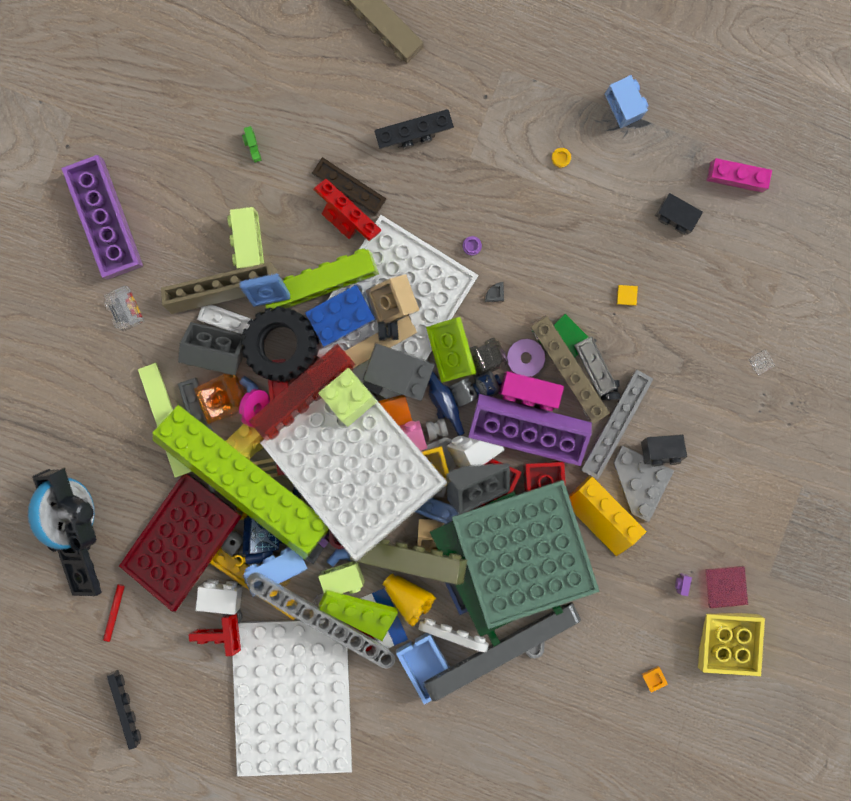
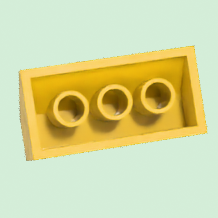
(605, 516)

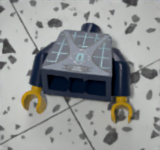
(257, 542)

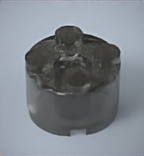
(488, 357)

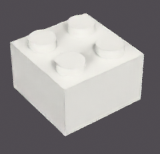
(219, 597)

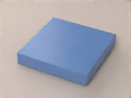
(265, 290)

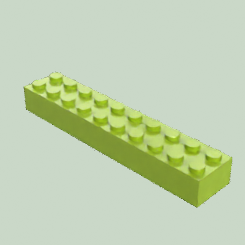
(240, 481)

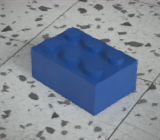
(340, 316)

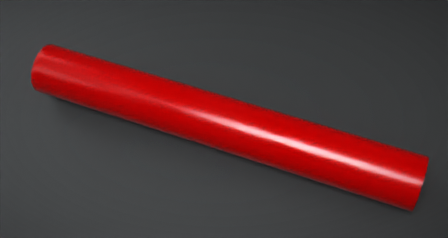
(113, 612)

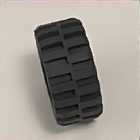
(256, 336)

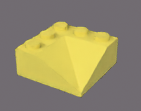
(732, 644)

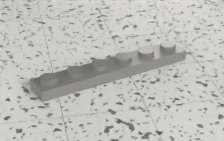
(616, 424)

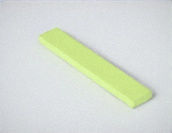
(160, 406)

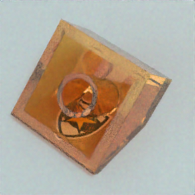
(220, 397)

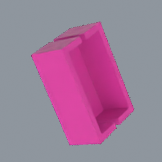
(531, 391)

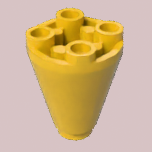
(408, 598)

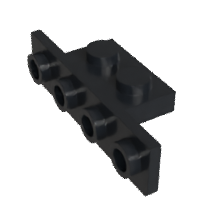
(414, 130)

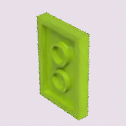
(451, 349)

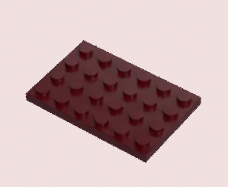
(180, 541)

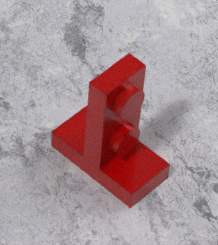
(227, 634)

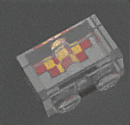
(124, 308)

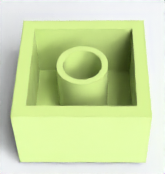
(347, 397)
(342, 578)

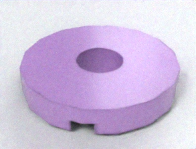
(537, 357)

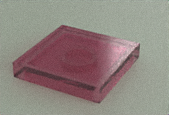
(726, 587)

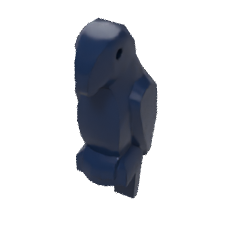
(444, 402)

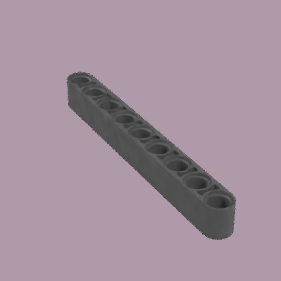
(508, 649)

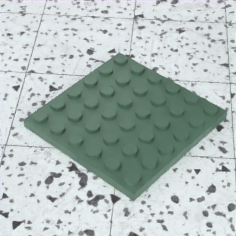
(525, 554)

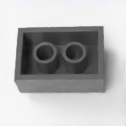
(211, 348)

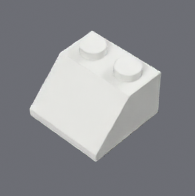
(472, 452)

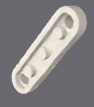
(460, 637)

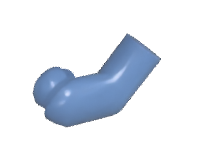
(248, 384)
(339, 554)

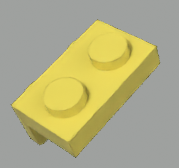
(246, 441)

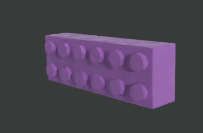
(102, 217)
(530, 430)

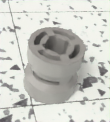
(437, 429)

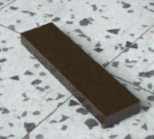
(349, 186)

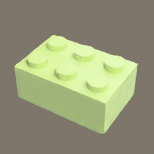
(245, 237)

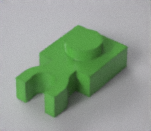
(250, 140)

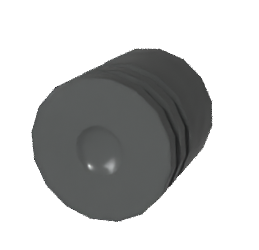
(463, 392)
(231, 550)

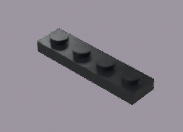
(122, 702)

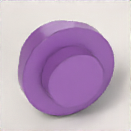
(472, 245)

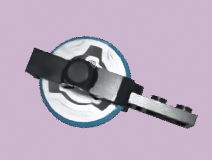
(66, 526)

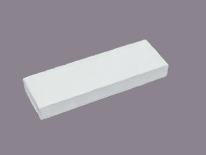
(223, 319)

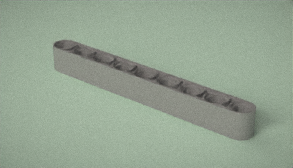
(315, 615)

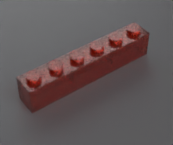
(301, 393)

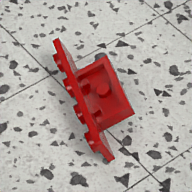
(344, 213)

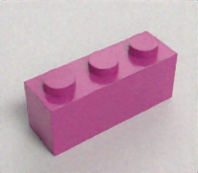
(739, 175)

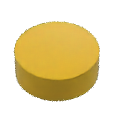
(561, 157)

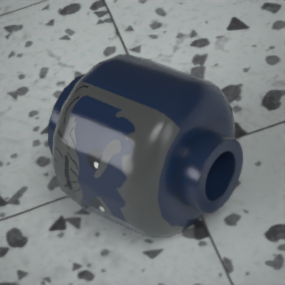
(487, 384)

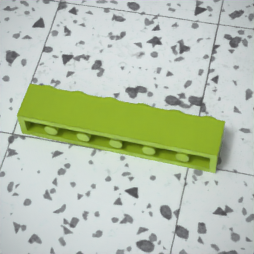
(328, 278)

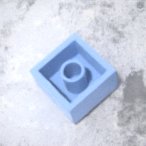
(626, 101)

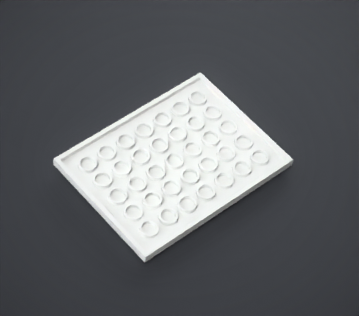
(434, 278)
(355, 476)
(291, 700)

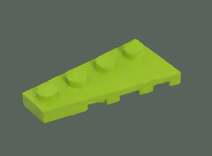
(360, 613)

